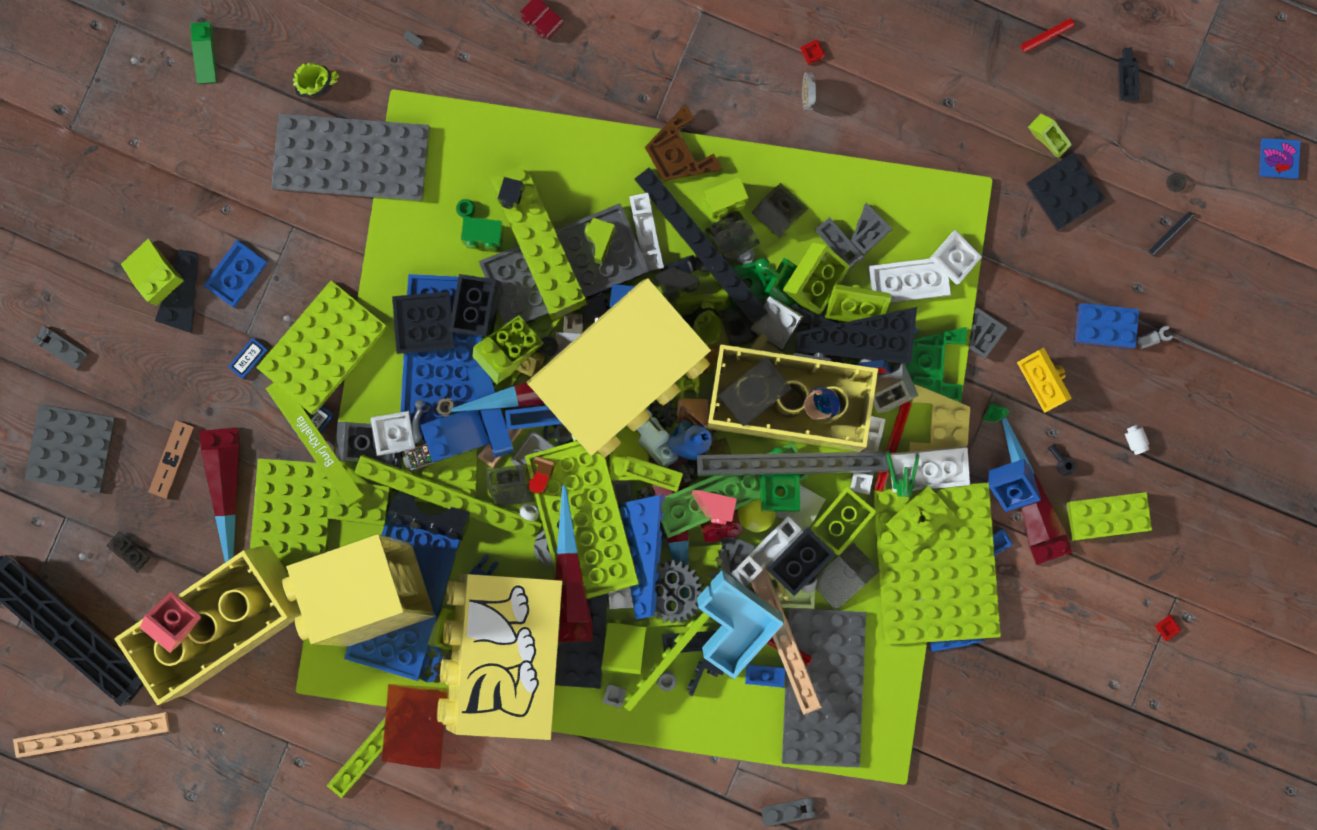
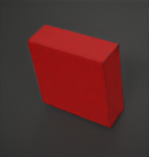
(812, 52)
(1167, 628)

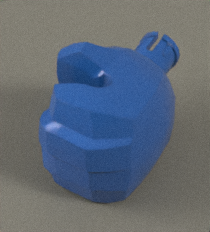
(689, 440)

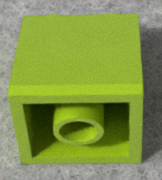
(624, 647)

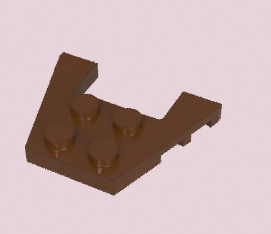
(672, 155)

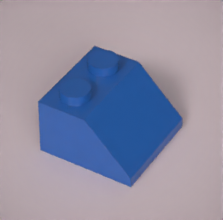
(1014, 485)

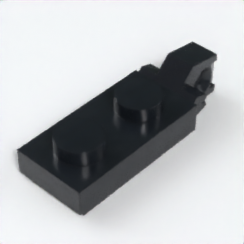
(1128, 76)

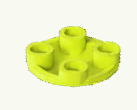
(754, 519)

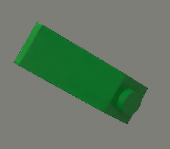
(203, 52)

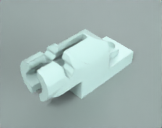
(654, 441)

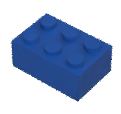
(1106, 326)

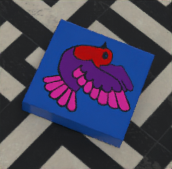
(1279, 158)

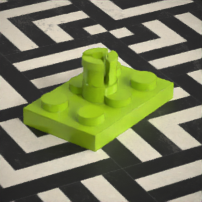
(856, 303)
(919, 519)

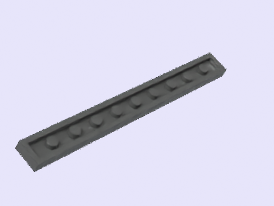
(792, 463)

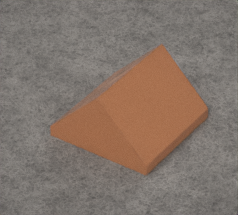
(693, 411)

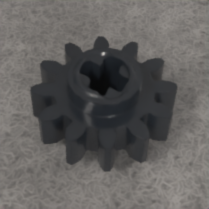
(668, 413)

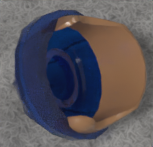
(822, 403)

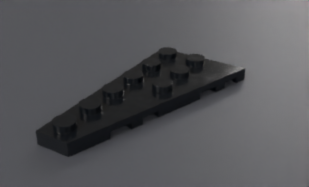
(870, 338)
(581, 662)

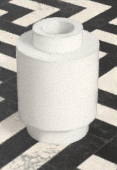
(1137, 439)

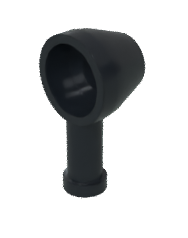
(686, 264)
(548, 340)
(1062, 461)

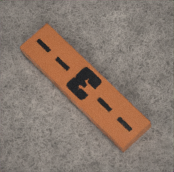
(171, 459)

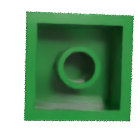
(482, 233)

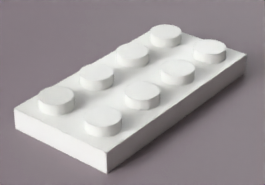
(910, 280)
(935, 468)

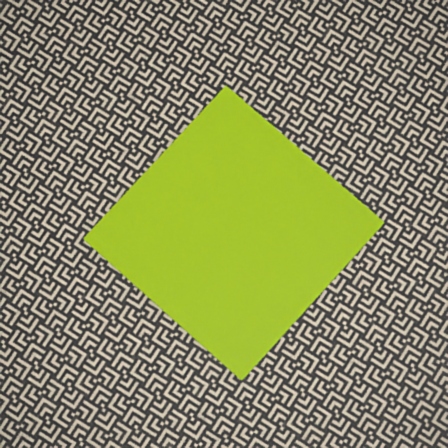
(578, 172)

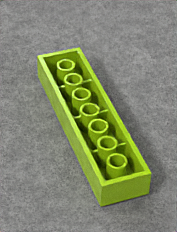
(541, 247)

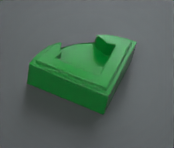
(995, 413)

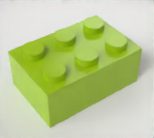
(815, 277)
(369, 510)
(843, 520)

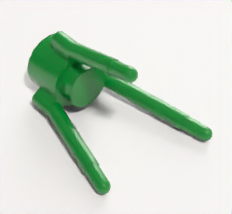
(904, 485)

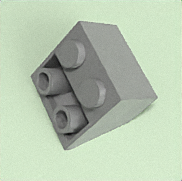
(893, 389)

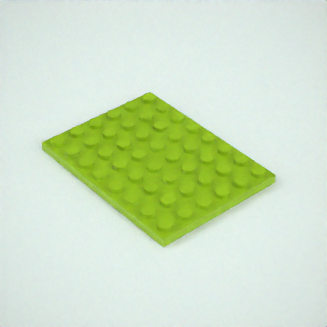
(948, 571)

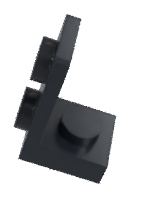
(712, 670)

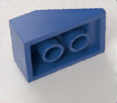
(454, 435)

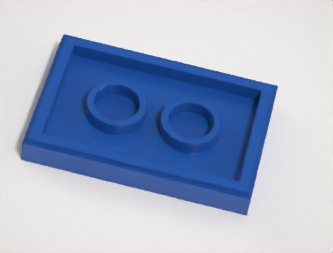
(235, 274)

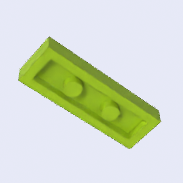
(651, 473)

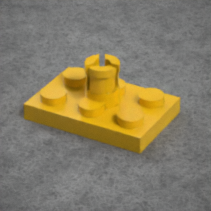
(1045, 379)

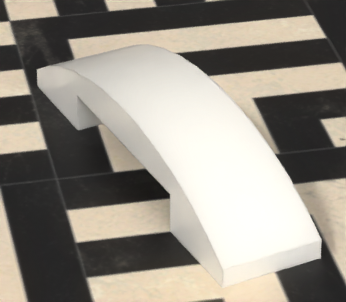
(646, 231)
(862, 481)

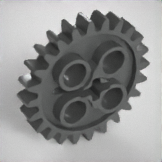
(685, 579)

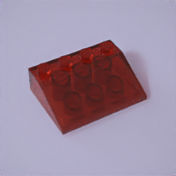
(412, 726)

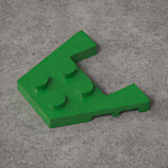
(928, 362)

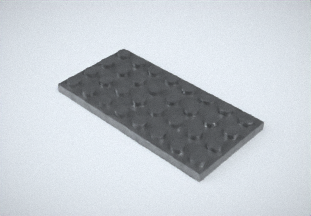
(350, 157)
(519, 291)
(836, 671)

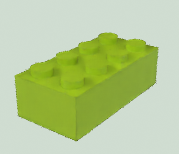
(1109, 516)

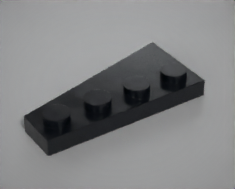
(178, 306)

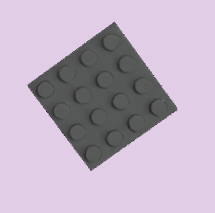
(70, 448)

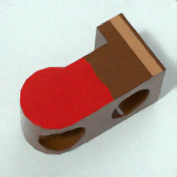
(543, 475)

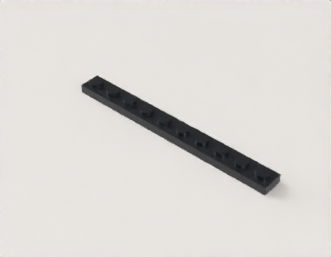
(701, 246)

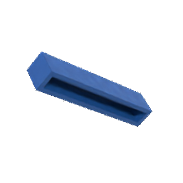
(530, 417)

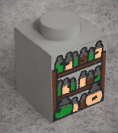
(418, 458)

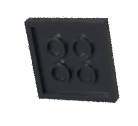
(1065, 191)
(423, 322)

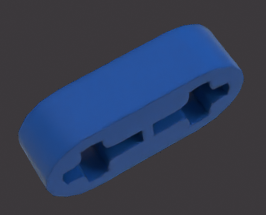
(426, 664)

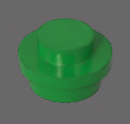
(465, 208)

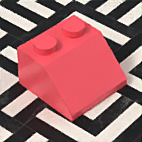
(715, 506)
(169, 621)

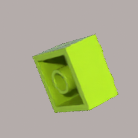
(726, 198)

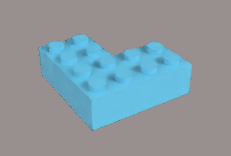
(745, 622)

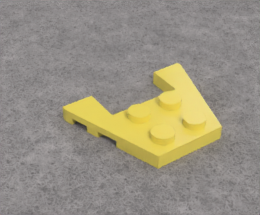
(948, 421)

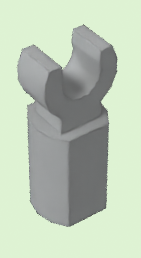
(1152, 338)

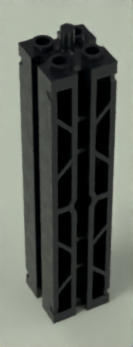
(67, 630)

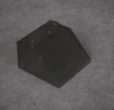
(779, 210)

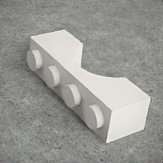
(766, 551)

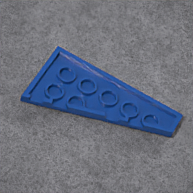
(643, 532)

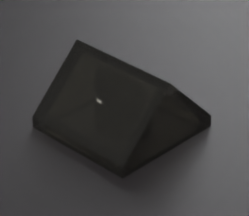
(736, 327)

